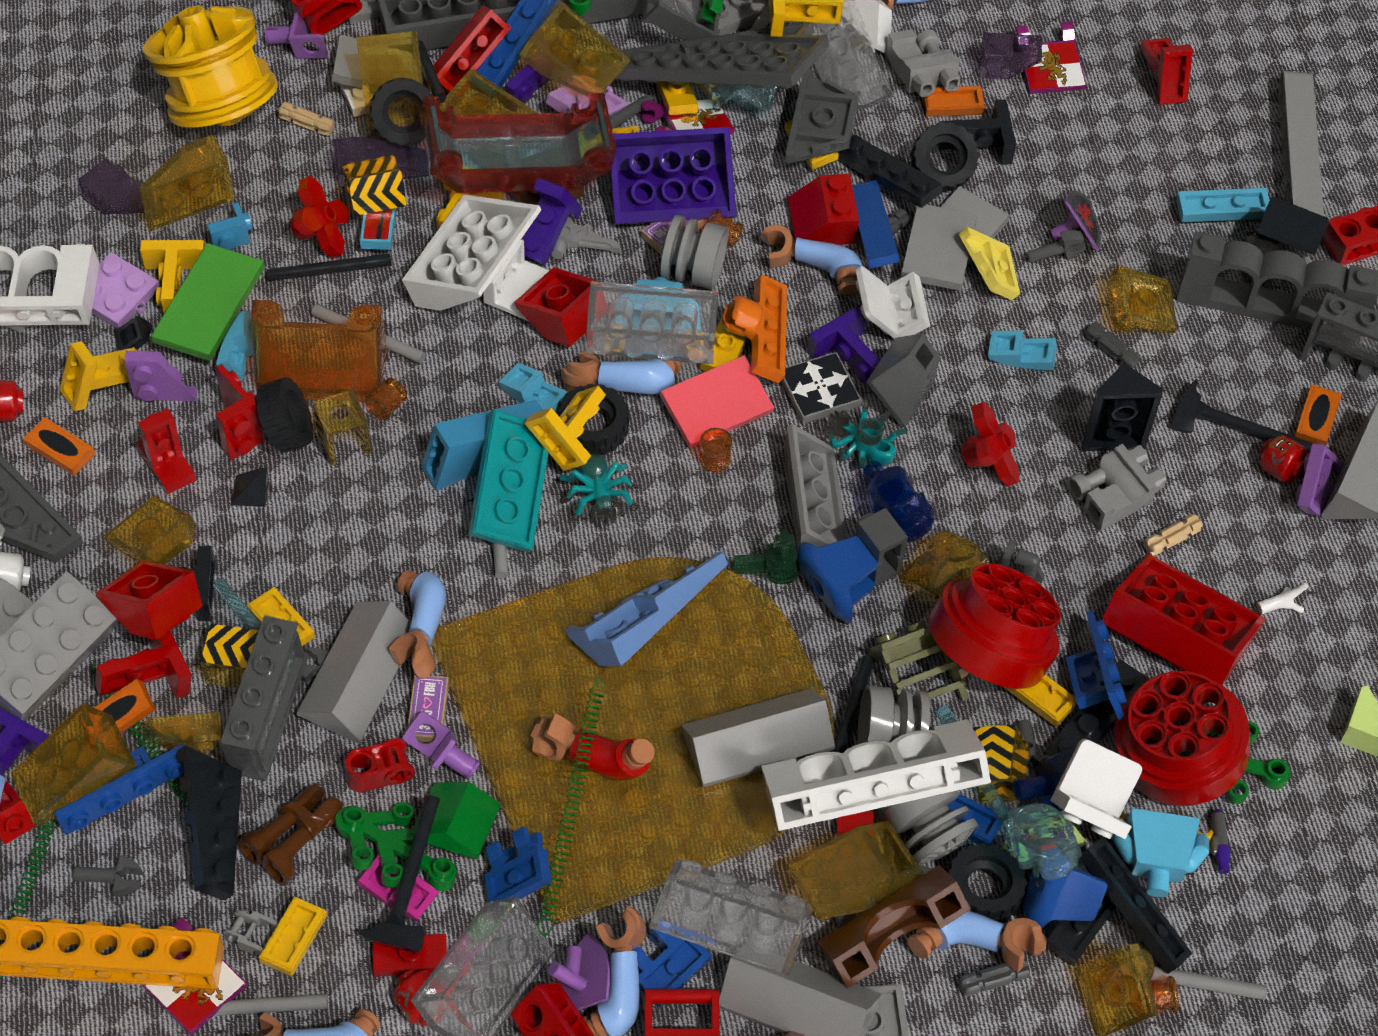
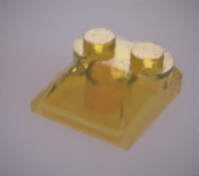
(1140, 301)
(153, 532)
(946, 560)
(196, 731)
(1119, 989)

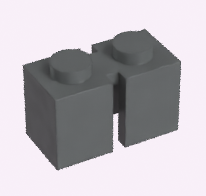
(884, 541)

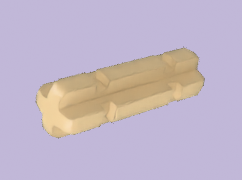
(306, 118)
(1173, 534)

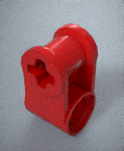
(381, 766)

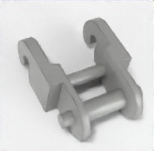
(256, 920)

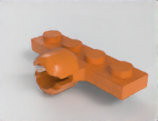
(763, 324)

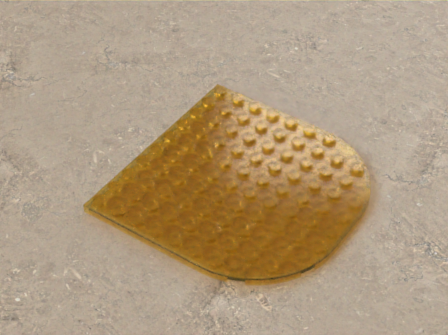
(709, 659)

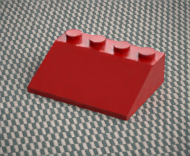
(1182, 620)

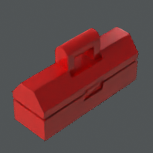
(470, 47)

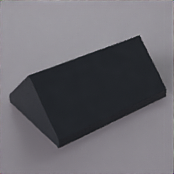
(1122, 411)

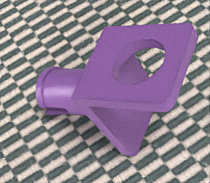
(296, 35)
(442, 748)

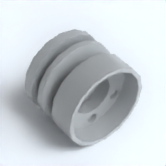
(688, 250)
(886, 721)
(933, 825)

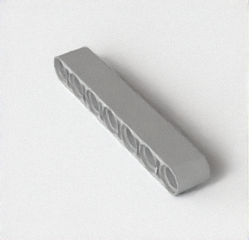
(1300, 141)

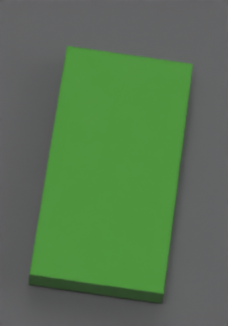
(208, 302)

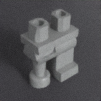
(925, 70)
(1126, 484)

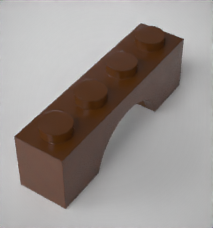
(925, 902)

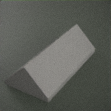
(1357, 483)
(813, 489)
(356, 671)
(758, 735)
(797, 1002)

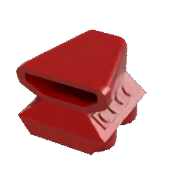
(326, 14)

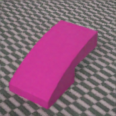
(421, 897)

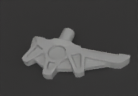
(575, 235)

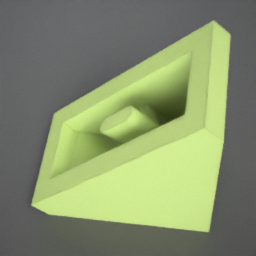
(1362, 724)

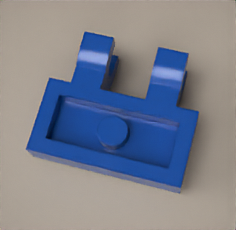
(517, 875)
(673, 966)

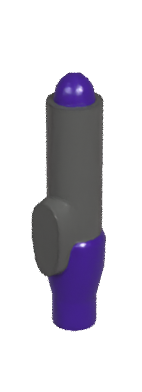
(1219, 841)

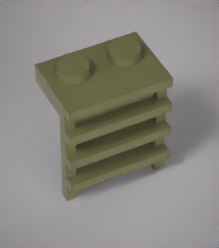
(912, 647)

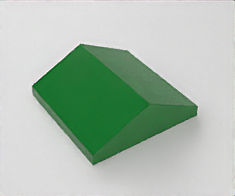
(461, 818)

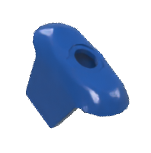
(838, 573)
(1066, 898)

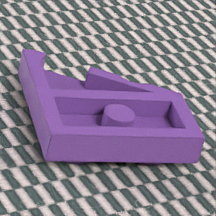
(155, 379)
(1315, 487)

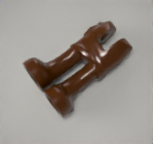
(279, 860)

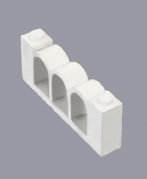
(72, 291)
(875, 775)

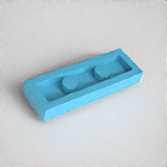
(1222, 204)

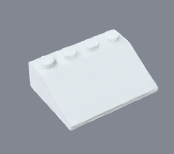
(467, 251)

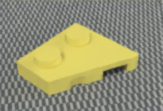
(993, 262)

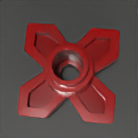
(319, 218)
(991, 445)

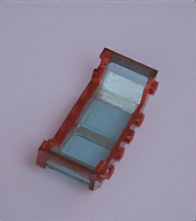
(517, 149)

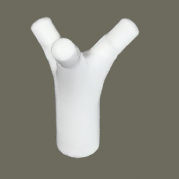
(1283, 600)

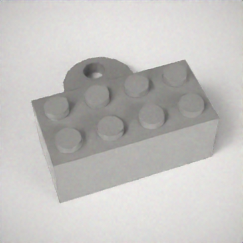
(46, 640)

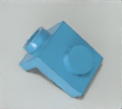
(231, 231)

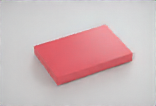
(717, 399)

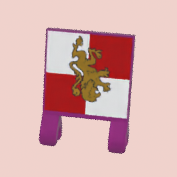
(1059, 66)
(703, 119)
(196, 1005)

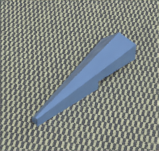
(627, 627)

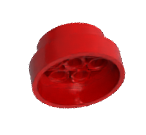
(998, 626)
(1214, 762)

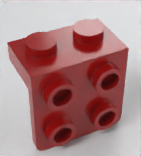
(239, 421)

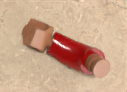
(608, 758)

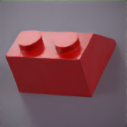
(825, 210)
(558, 306)
(152, 598)

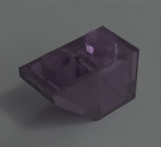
(1008, 54)
(111, 189)

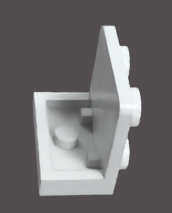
(513, 281)
(896, 307)
(1097, 788)

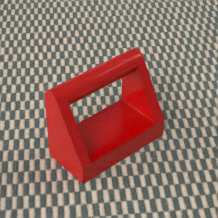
(681, 996)

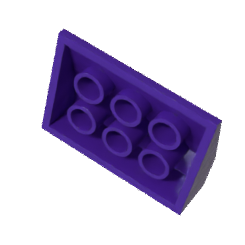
(672, 175)

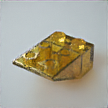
(854, 870)

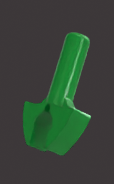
(708, 9)

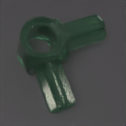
(777, 562)

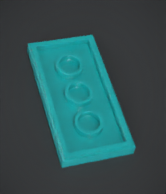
(508, 483)

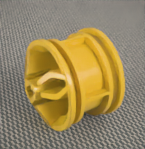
(210, 66)

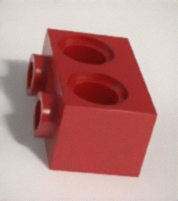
(1352, 236)
(549, 1013)

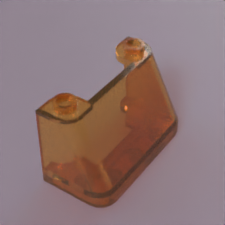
(319, 355)

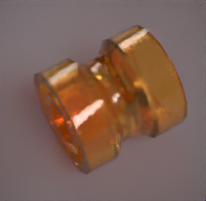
(715, 449)

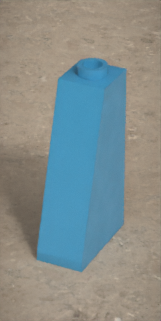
(458, 444)

